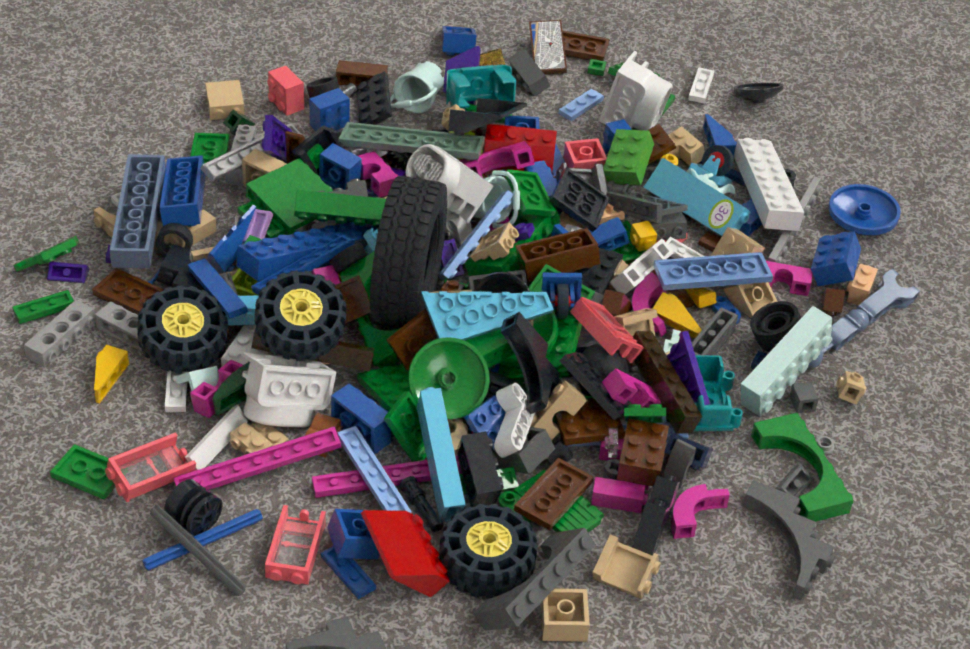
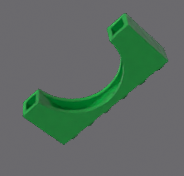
(543, 227)
(374, 338)
(791, 434)

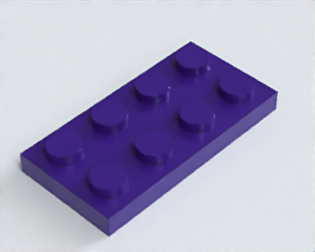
(274, 137)

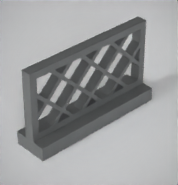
(644, 206)

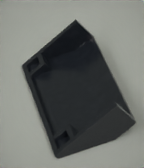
(487, 112)

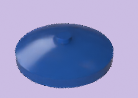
(864, 209)

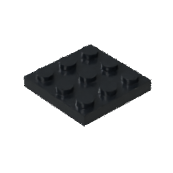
(579, 199)

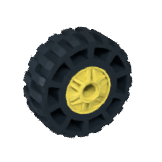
(300, 315)
(182, 329)
(488, 550)

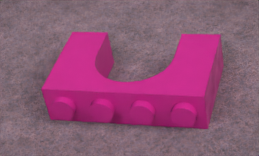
(512, 155)
(617, 493)

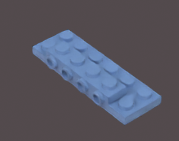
(712, 271)

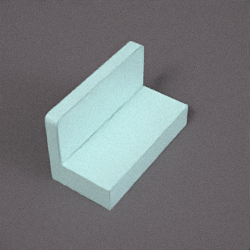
(197, 377)

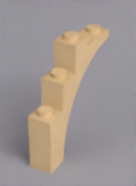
(207, 227)

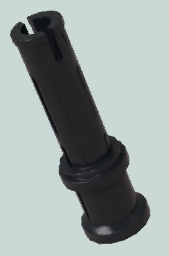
(433, 521)

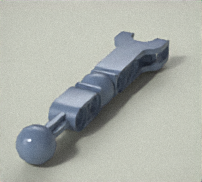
(887, 296)

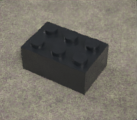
(479, 469)

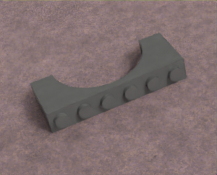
(563, 553)

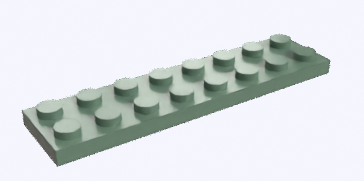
(410, 140)

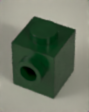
(236, 118)

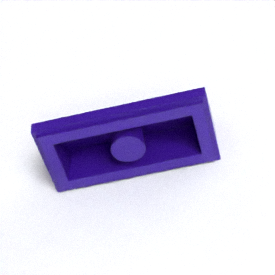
(67, 272)

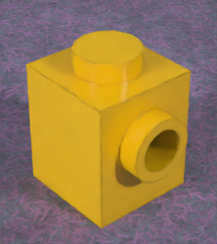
(643, 235)

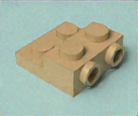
(496, 243)
(255, 437)

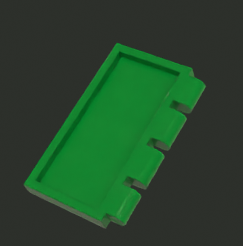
(578, 516)

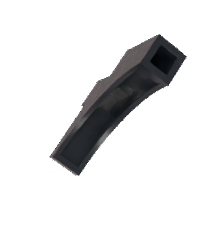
(175, 270)
(531, 352)
(656, 513)

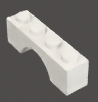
(641, 267)

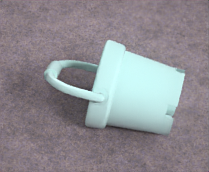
(417, 88)
(500, 185)

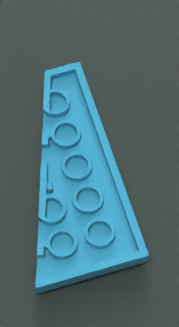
(479, 313)

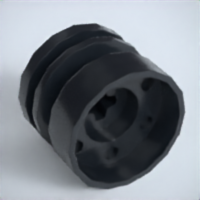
(193, 507)

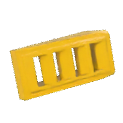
(702, 296)

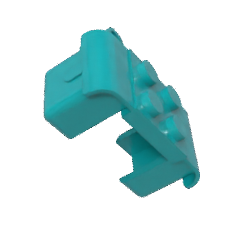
(480, 82)
(719, 413)

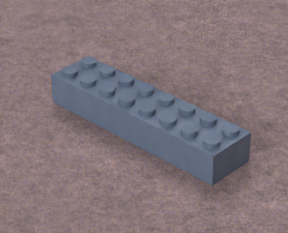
(138, 211)

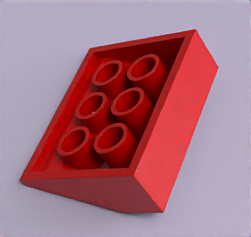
(540, 141)
(406, 550)

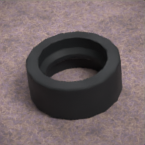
(322, 86)
(173, 228)
(348, 257)

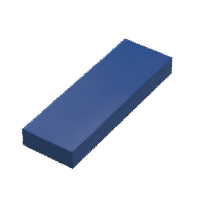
(349, 573)

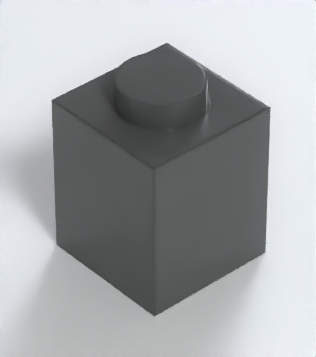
(804, 397)

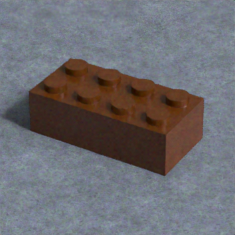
(562, 252)

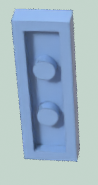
(581, 104)

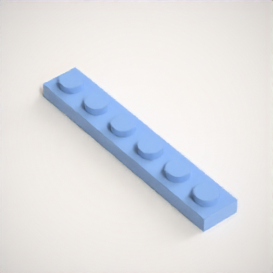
(471, 241)
(371, 470)

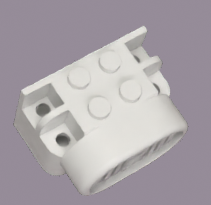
(636, 96)
(464, 187)
(286, 390)

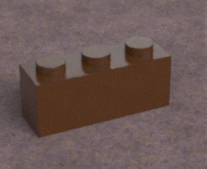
(357, 72)

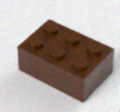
(642, 452)

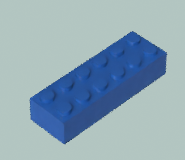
(183, 191)

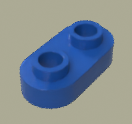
(723, 302)

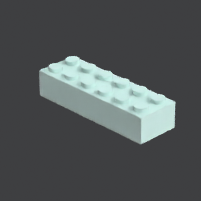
(786, 361)

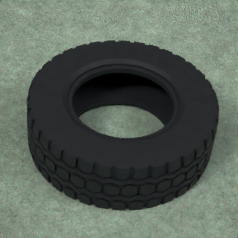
(407, 250)

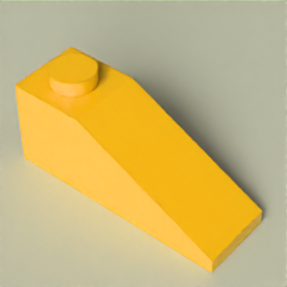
(676, 315)
(109, 367)

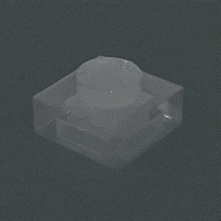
(611, 443)

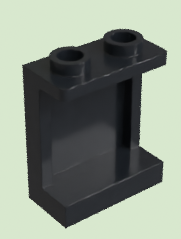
(323, 136)

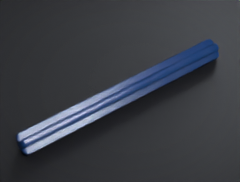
(204, 539)

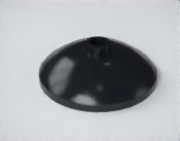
(758, 91)
(502, 282)

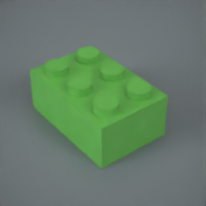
(628, 156)

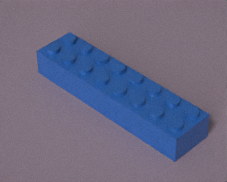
(272, 254)

